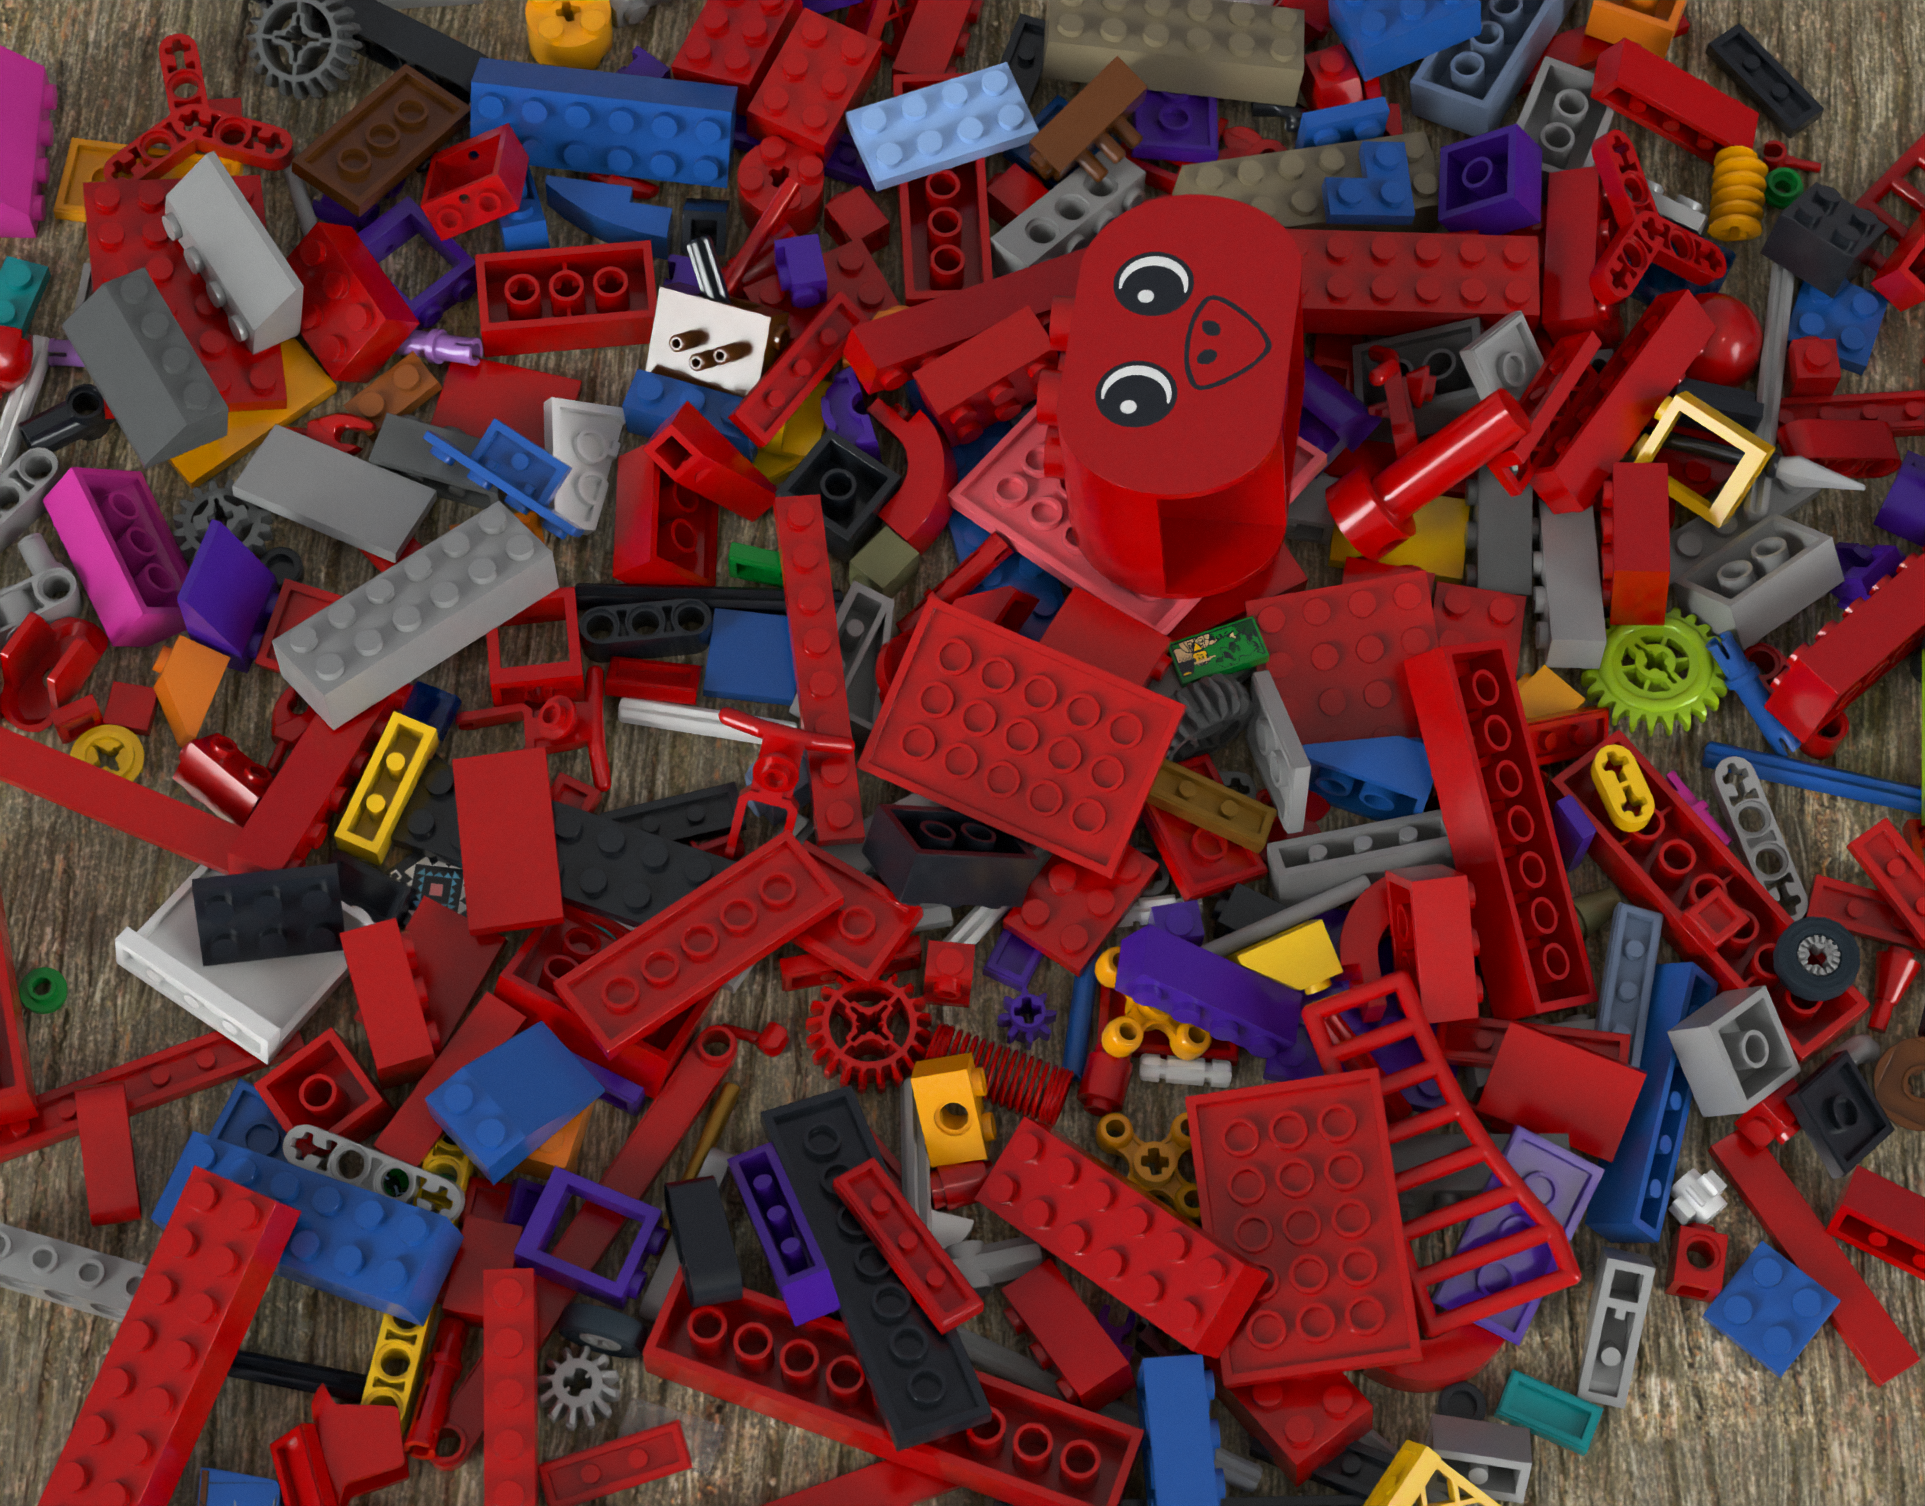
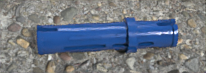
(1744, 679)

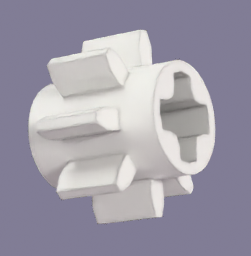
(1697, 1197)

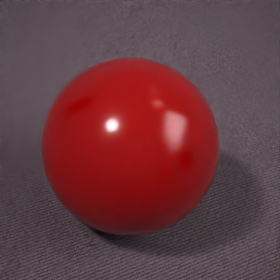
(1735, 345)

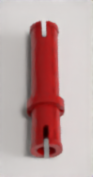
(963, 577)
(441, 1370)

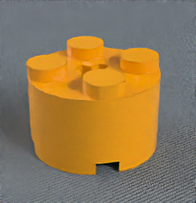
(569, 32)

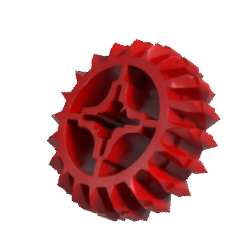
(845, 1004)

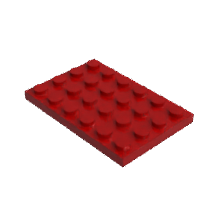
(129, 234)
(1021, 737)
(1311, 1196)

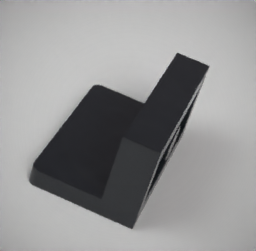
(1732, 402)

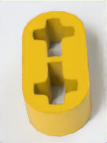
(1631, 783)

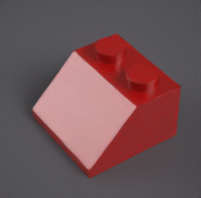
(325, 1089)

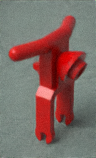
(1400, 392)
(558, 725)
(777, 765)

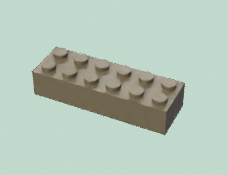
(1181, 46)
(1291, 182)

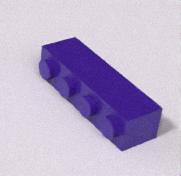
(1208, 991)
(784, 1234)

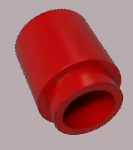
(1104, 1082)
(958, 1184)

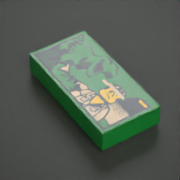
(1218, 651)

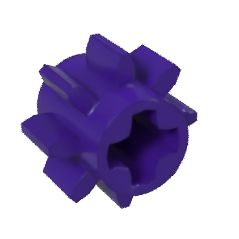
(1037, 1013)

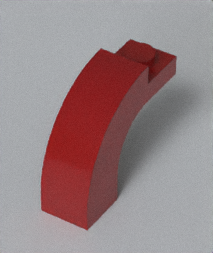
(921, 504)
(1359, 942)
(1445, 1361)

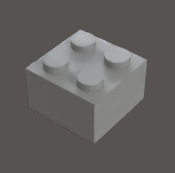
(1734, 1051)

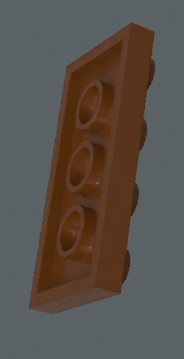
(381, 140)

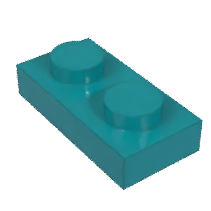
(21, 291)

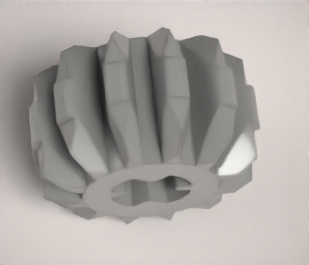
(566, 1376)

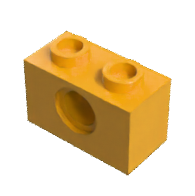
(949, 1136)

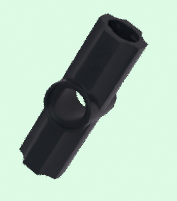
(64, 421)

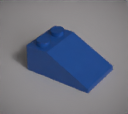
(1372, 775)
(512, 1100)

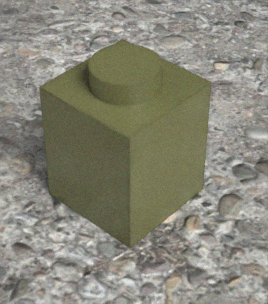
(885, 563)

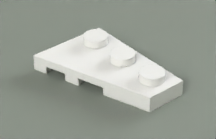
(586, 440)

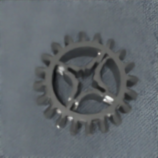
(305, 75)
(1214, 716)

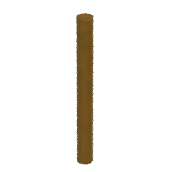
(709, 1138)

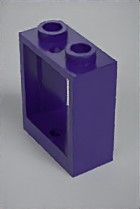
(397, 228)
(544, 1221)

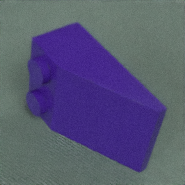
(228, 597)

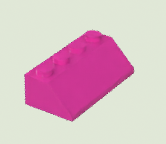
(24, 135)
(121, 552)

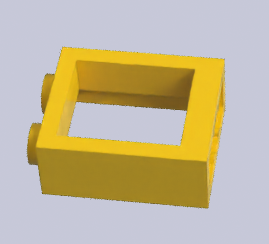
(1755, 458)

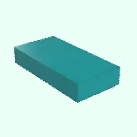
(1548, 1412)

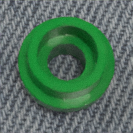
(1784, 179)
(48, 1002)

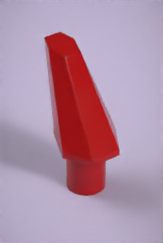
(641, 188)

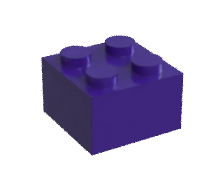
(1491, 182)

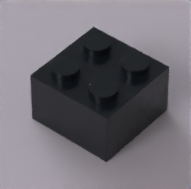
(1824, 239)
(850, 489)

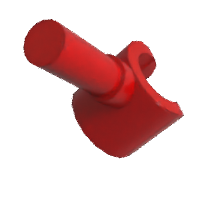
(1778, 149)
(770, 1041)

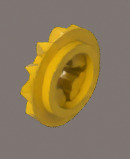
(111, 741)

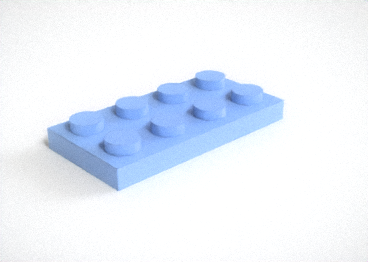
(941, 126)

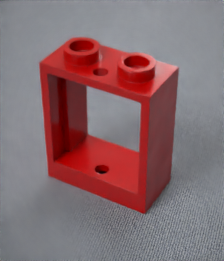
(490, 180)
(564, 678)

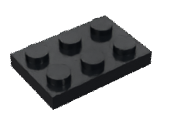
(268, 914)

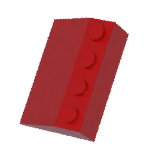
(556, 950)

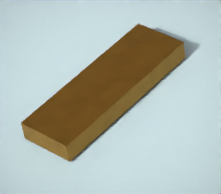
(1212, 806)

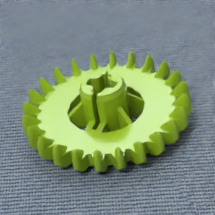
(1657, 690)

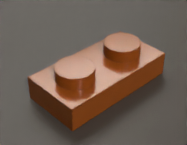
(395, 392)

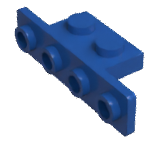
(516, 467)

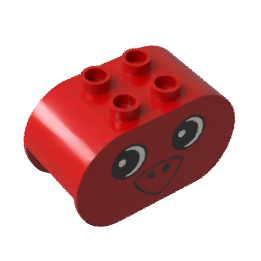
(1179, 395)

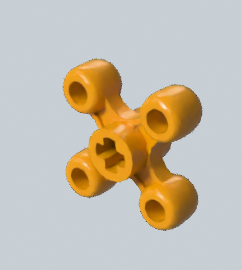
(1126, 1032)
(1164, 1155)

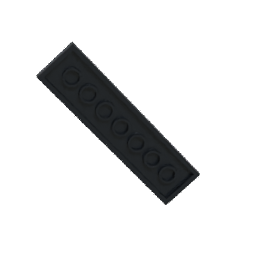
(601, 861)
(914, 1372)

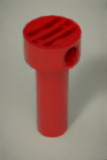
(1378, 505)

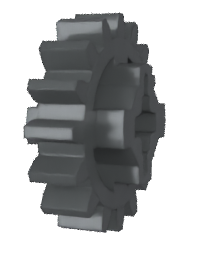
(242, 518)

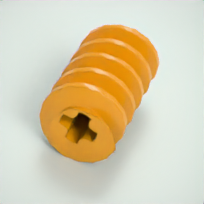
(1737, 195)

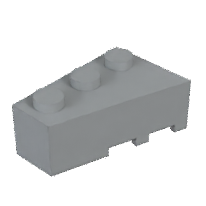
(863, 628)

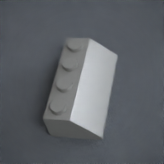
(234, 256)

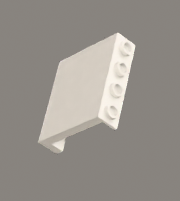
(248, 1001)

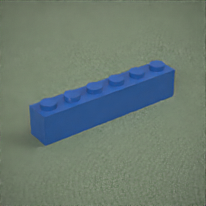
(1638, 1182)

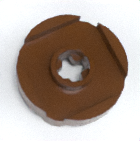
(1892, 1085)

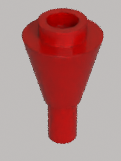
(1893, 975)

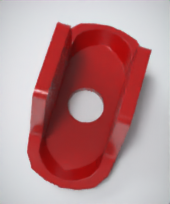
(68, 647)
(359, 1446)

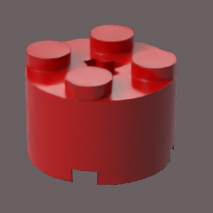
(764, 172)

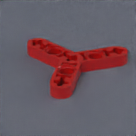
(196, 109)
(1642, 229)

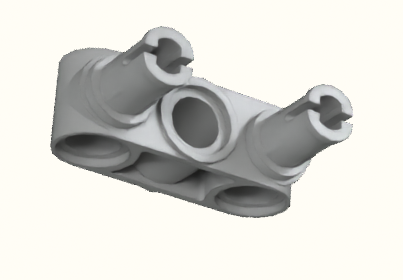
(36, 591)

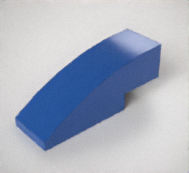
(610, 213)

